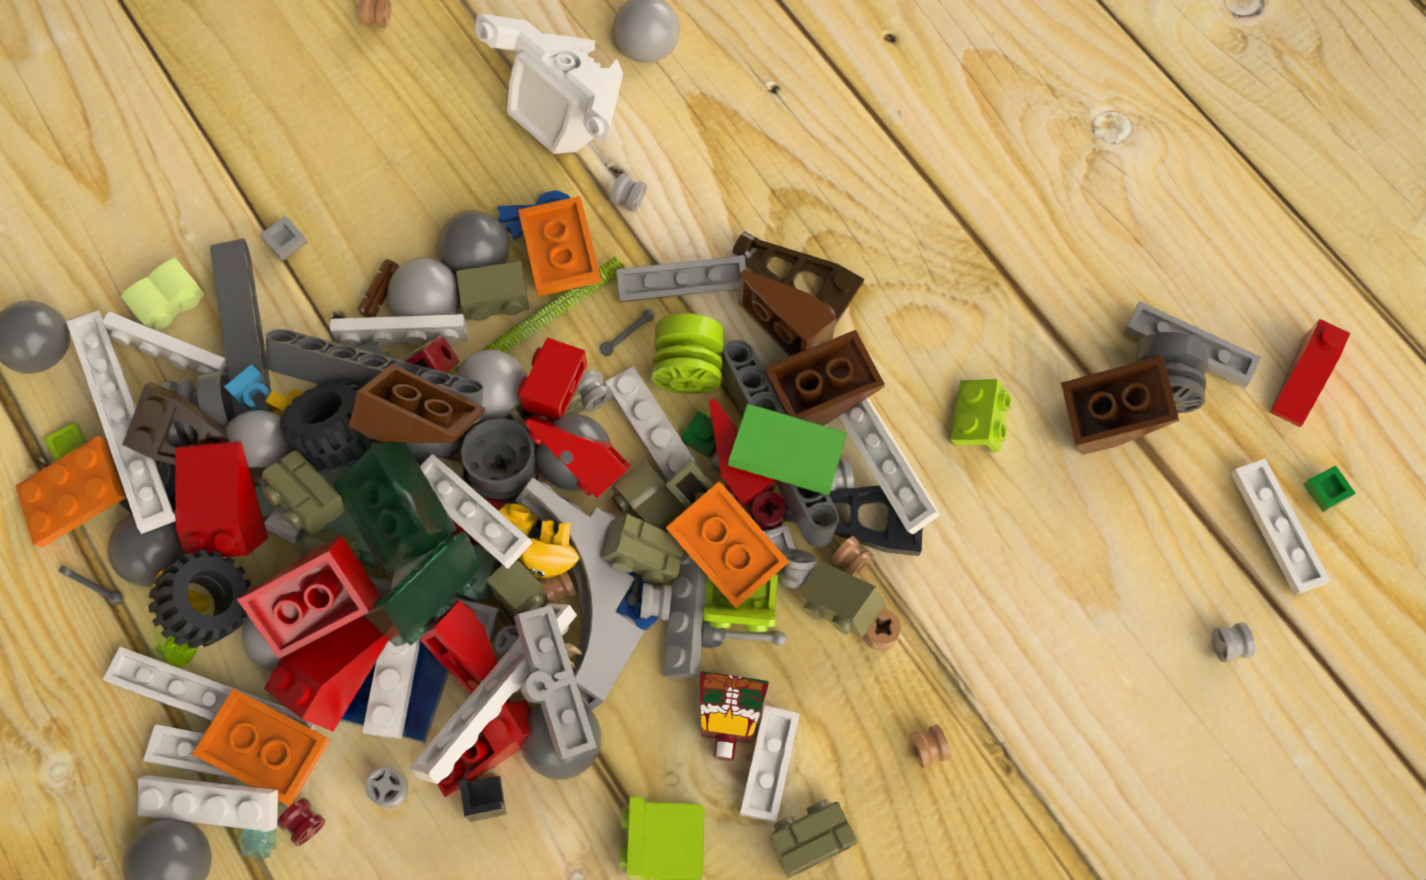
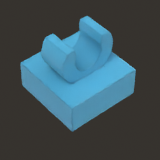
(246, 385)

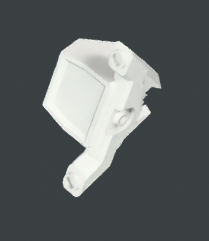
(554, 83)

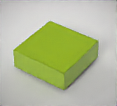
(65, 440)

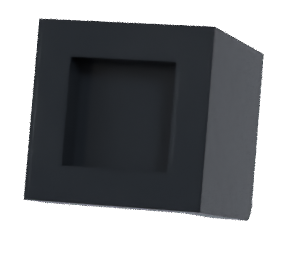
(482, 798)

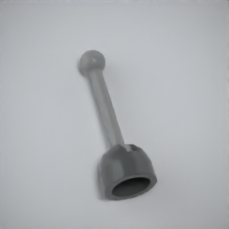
(715, 637)

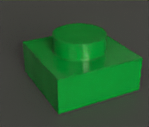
(700, 435)
(1329, 488)

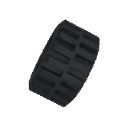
(320, 428)
(178, 615)

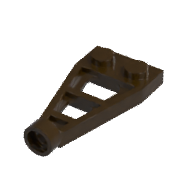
(839, 285)
(154, 420)

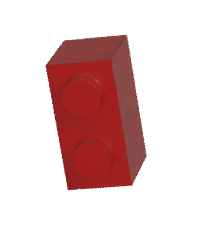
(553, 379)

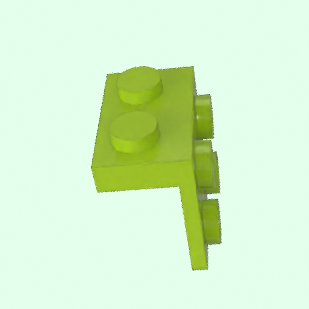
(755, 612)
(663, 840)

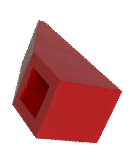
(594, 461)
(494, 744)

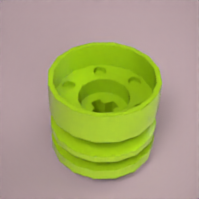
(688, 354)

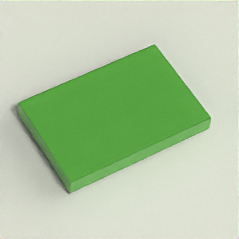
(787, 449)

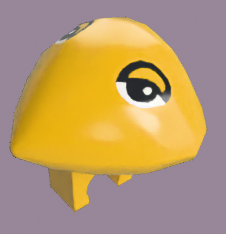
(550, 552)

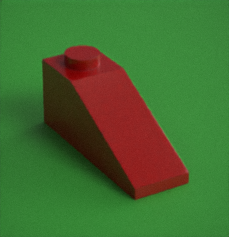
(1309, 371)
(739, 483)
(461, 645)

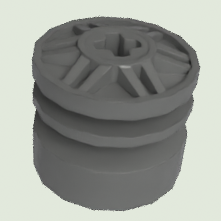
(1185, 363)
(210, 398)
(498, 446)

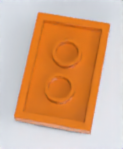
(559, 246)
(70, 491)
(727, 544)
(261, 746)

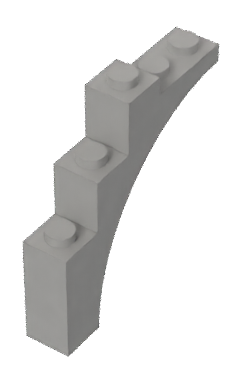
(604, 634)

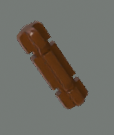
(377, 290)

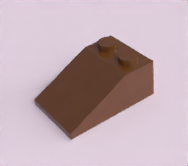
(786, 313)
(825, 379)
(1119, 404)
(411, 409)

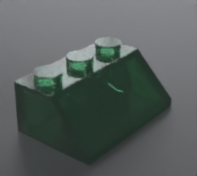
(393, 505)
(426, 591)

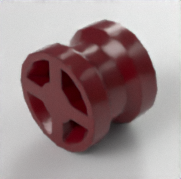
(767, 518)
(300, 821)

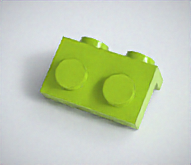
(981, 413)

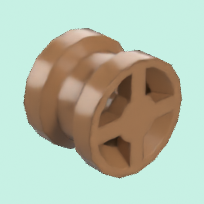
(374, 11)
(851, 557)
(558, 588)
(877, 636)
(929, 746)

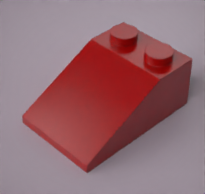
(216, 500)
(310, 597)
(327, 673)

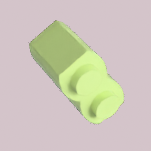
(163, 295)

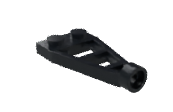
(891, 540)

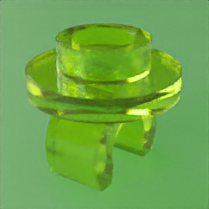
(175, 654)

